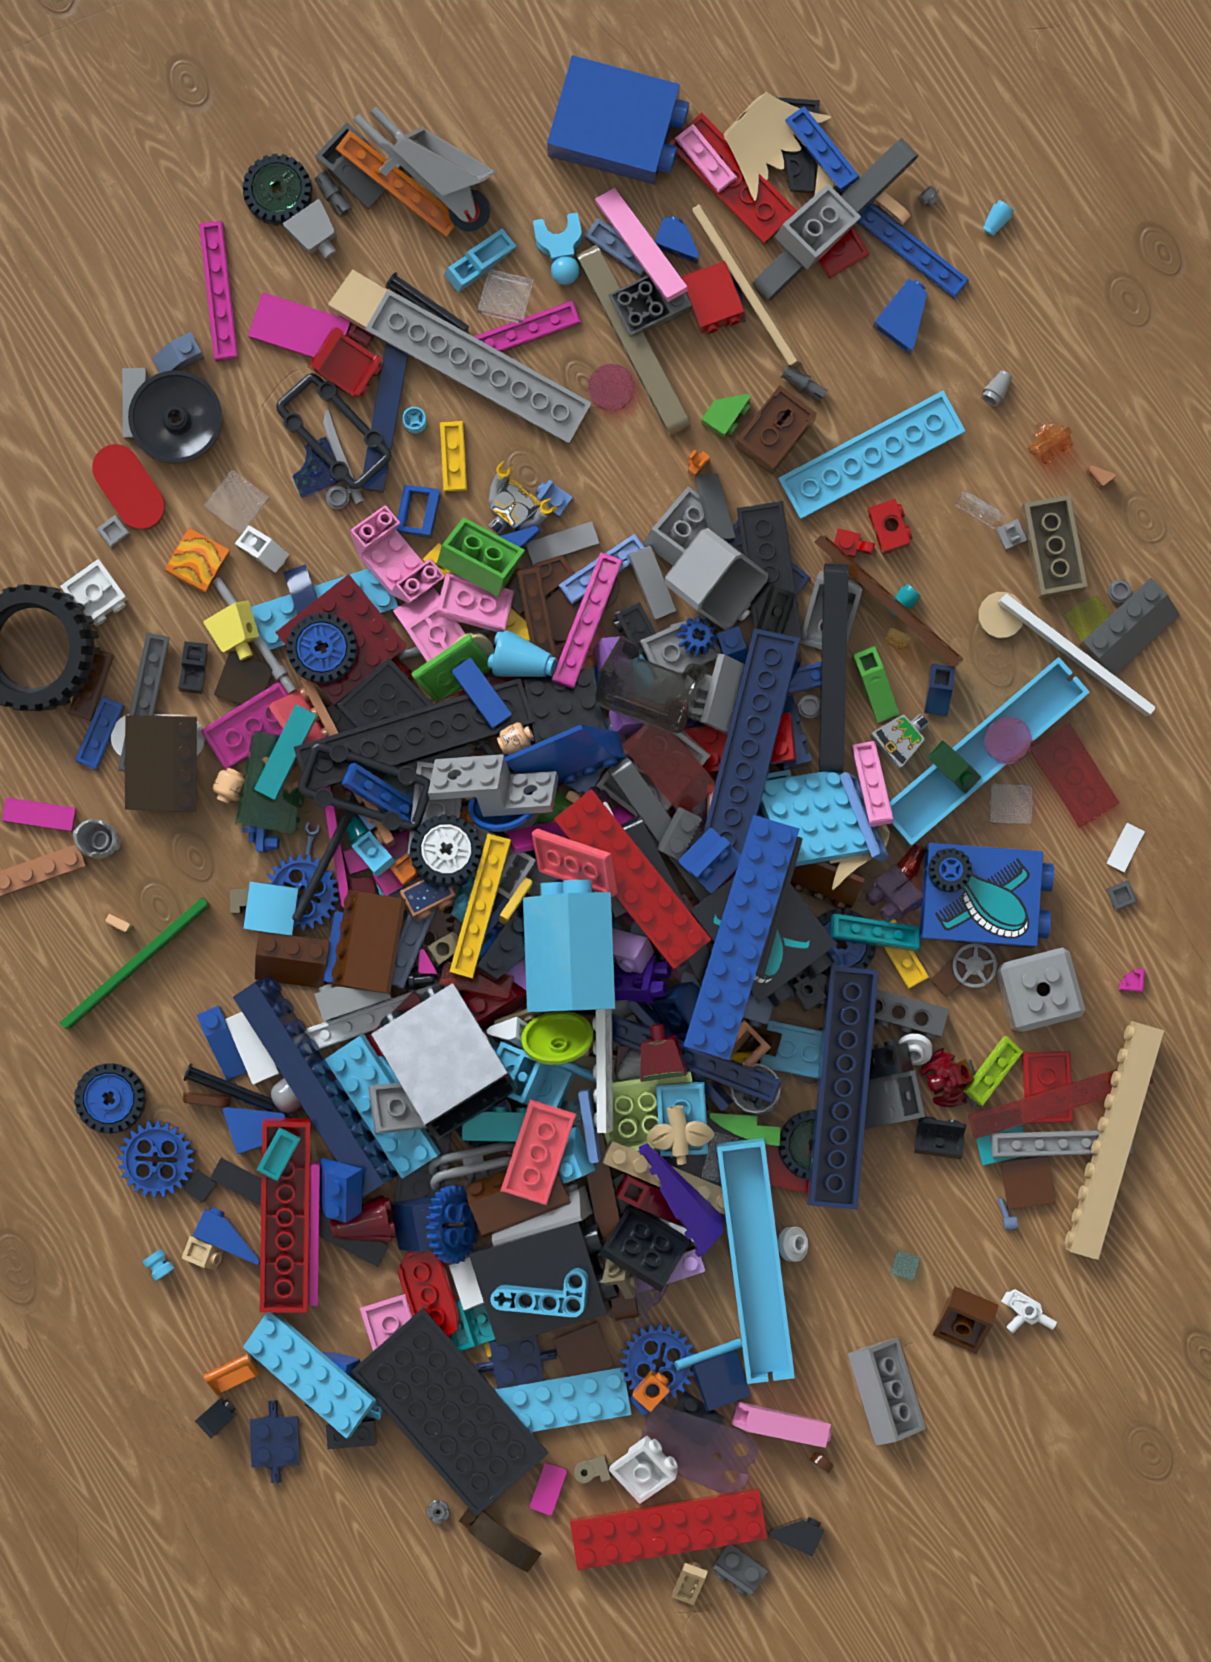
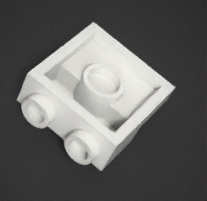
(96, 592)
(644, 1469)

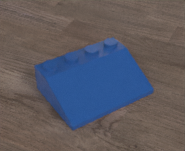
(570, 754)

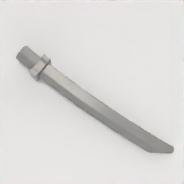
(339, 455)

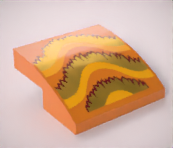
(197, 560)

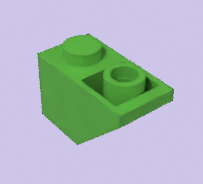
(724, 413)

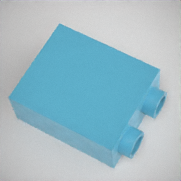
(569, 948)

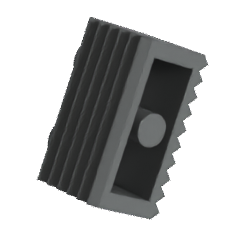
(679, 833)

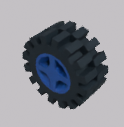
(956, 864)

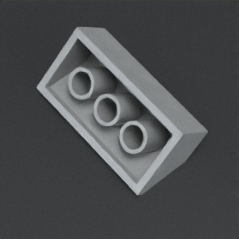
(575, 1211)
(886, 1391)

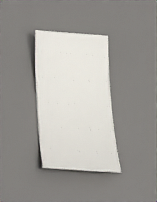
(1125, 847)

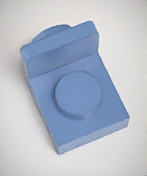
(557, 496)

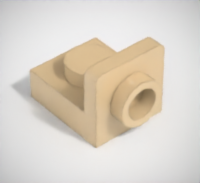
(202, 1253)

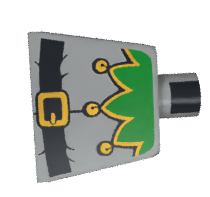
(900, 738)

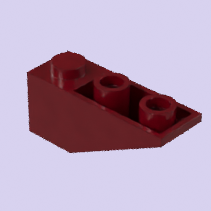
(645, 1197)

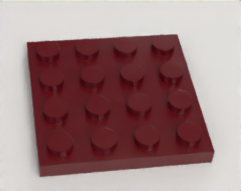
(373, 634)

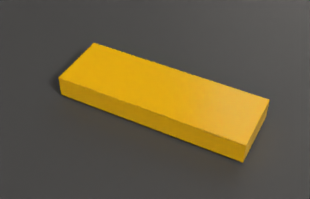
(453, 456)
(907, 965)

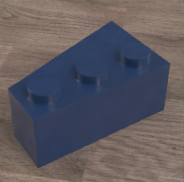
(803, 758)

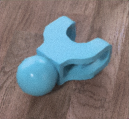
(561, 248)

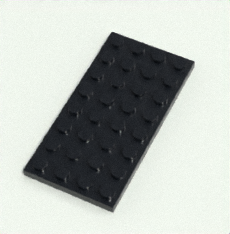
(449, 1411)

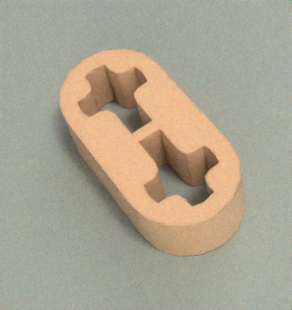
(892, 208)

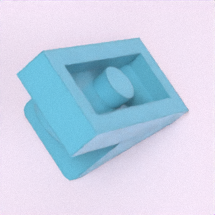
(373, 853)

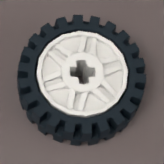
(445, 868)

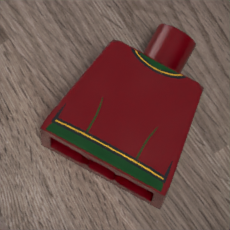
(661, 1056)

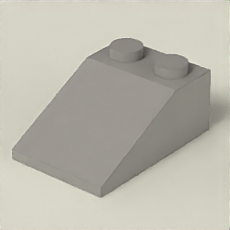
(817, 226)
(677, 527)
(813, 622)
(340, 1001)

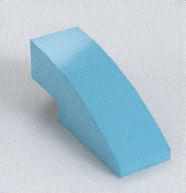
(479, 260)

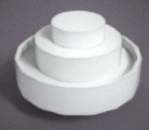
(919, 1048)
(792, 1244)

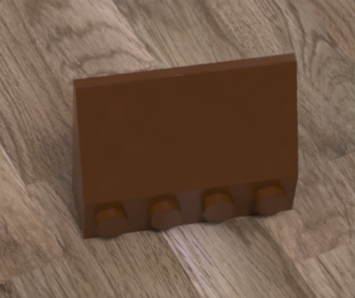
(368, 941)

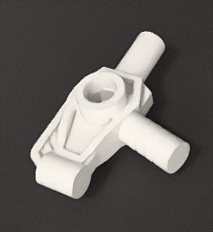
(1027, 1310)

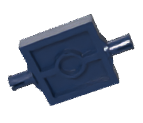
(517, 1362)
(274, 1441)

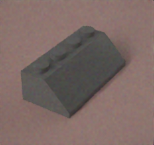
(1131, 627)

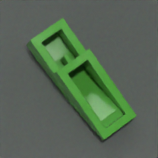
(746, 1127)

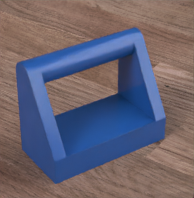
(430, 514)

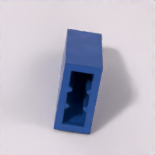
(903, 315)
(246, 1127)

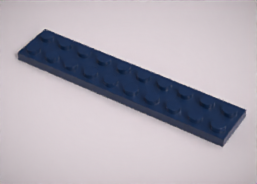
(752, 735)

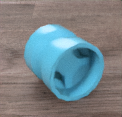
(414, 416)
(158, 1264)

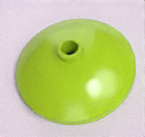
(557, 1037)

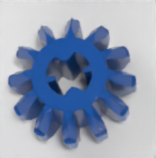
(697, 628)

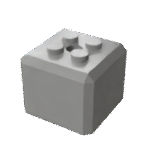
(716, 578)
(1023, 1004)

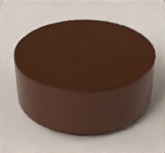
(821, 1462)

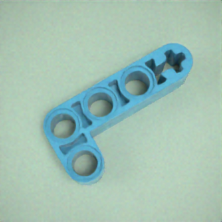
(538, 1297)

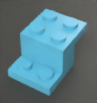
(534, 1079)

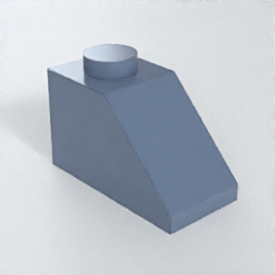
(178, 354)

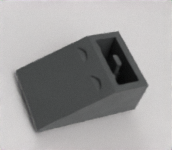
(345, 172)
(644, 307)
(893, 1099)

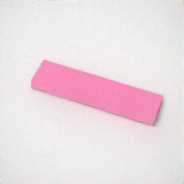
(872, 784)

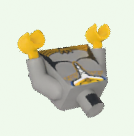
(514, 504)

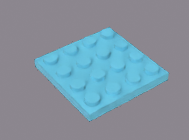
(821, 812)

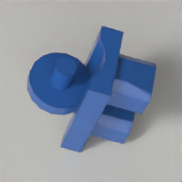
(263, 840)

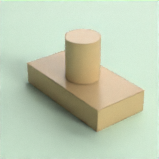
(689, 1583)

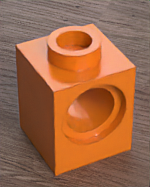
(648, 1400)

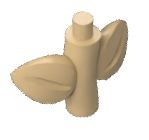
(679, 1134)

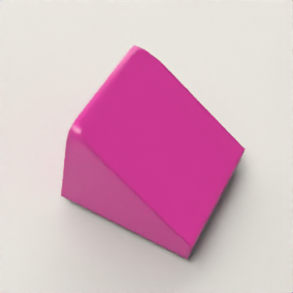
(425, 964)

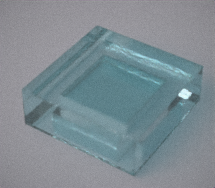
(905, 1265)

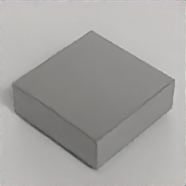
(113, 531)

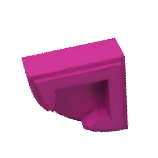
(1133, 981)

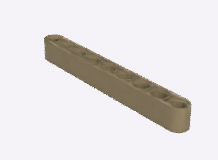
(635, 346)

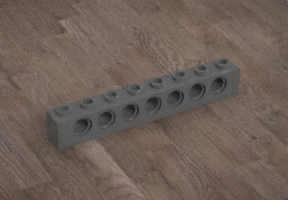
(935, 1014)

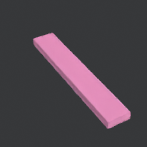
(641, 245)

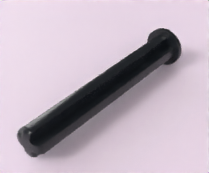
(423, 301)
(229, 1088)

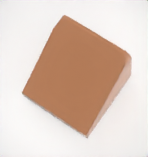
(1100, 476)

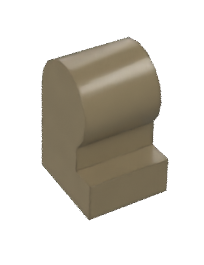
(238, 899)
(442, 949)
(592, 1468)

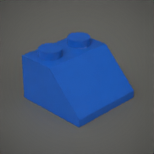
(340, 1190)

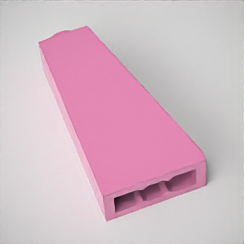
(781, 1424)

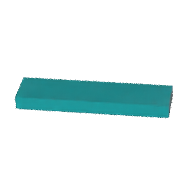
(283, 755)
(875, 932)

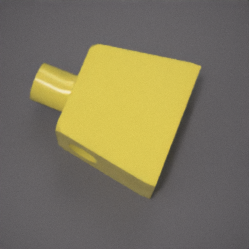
(234, 629)

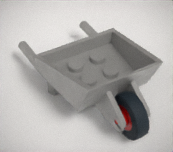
(438, 167)

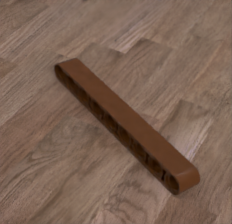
(607, 1216)

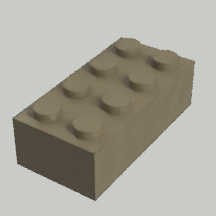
(1054, 546)

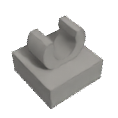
(1011, 534)

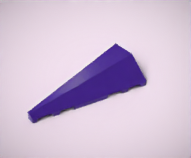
(696, 1214)

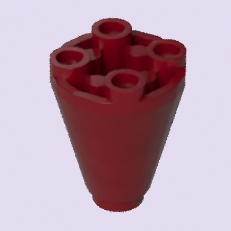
(369, 1225)

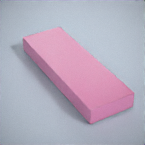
(705, 158)

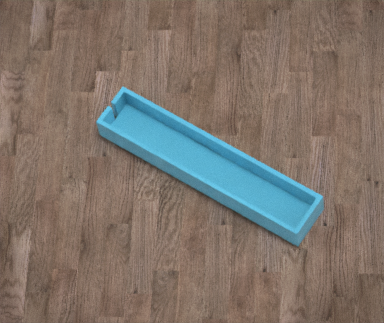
(935, 796)
(755, 1260)

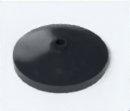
(170, 396)

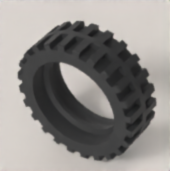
(80, 648)

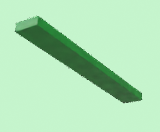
(135, 963)

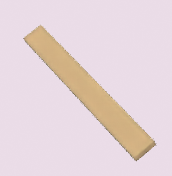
(746, 285)

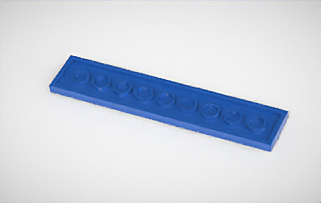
(741, 937)

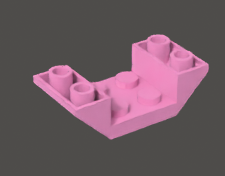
(392, 558)
(428, 631)

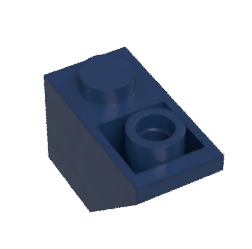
(939, 689)

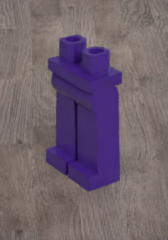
(642, 986)

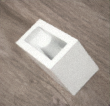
(262, 548)

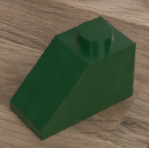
(954, 766)

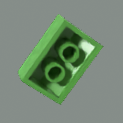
(480, 556)

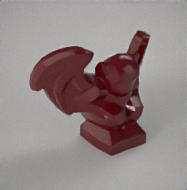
(948, 1077)

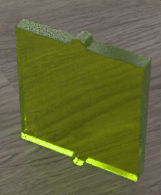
(1087, 617)

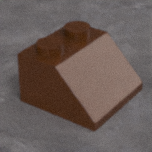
(965, 1320)

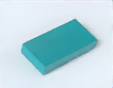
(278, 1154)

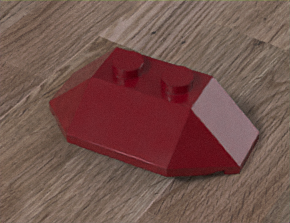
(489, 1008)

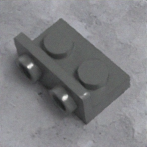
(739, 1569)

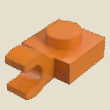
(697, 462)

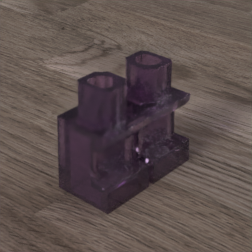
(895, 893)

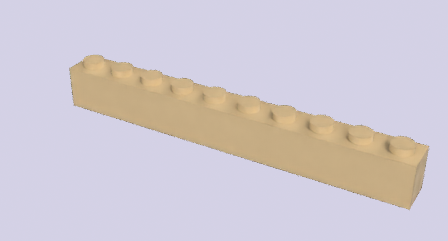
(1114, 1140)

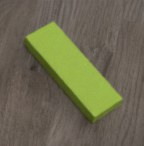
(993, 1071)

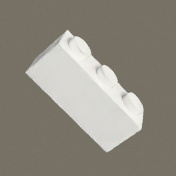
(253, 1053)

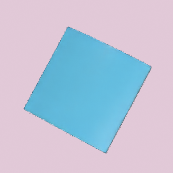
(270, 908)

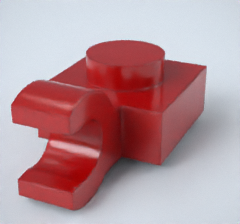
(850, 543)

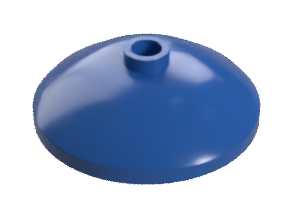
(496, 823)

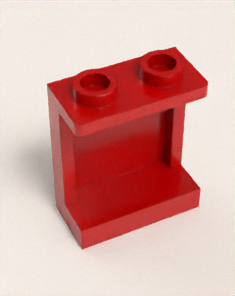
(713, 298)
(345, 363)

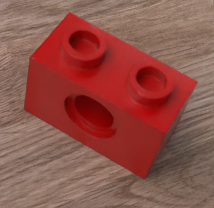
(888, 540)

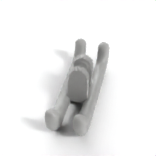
(473, 1163)

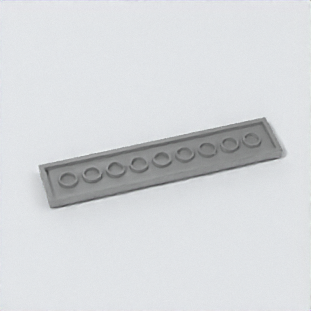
(478, 366)

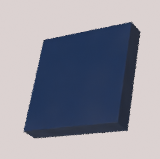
(721, 1380)

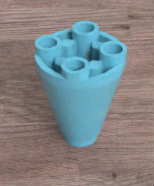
(519, 658)

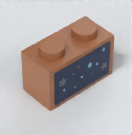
(425, 897)

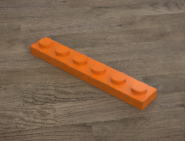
(396, 183)

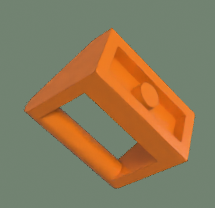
(232, 1373)

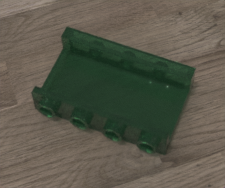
(258, 809)

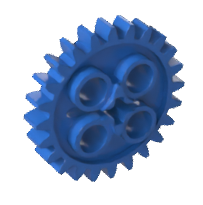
(308, 868)
(155, 1180)
(451, 1242)
(636, 1355)

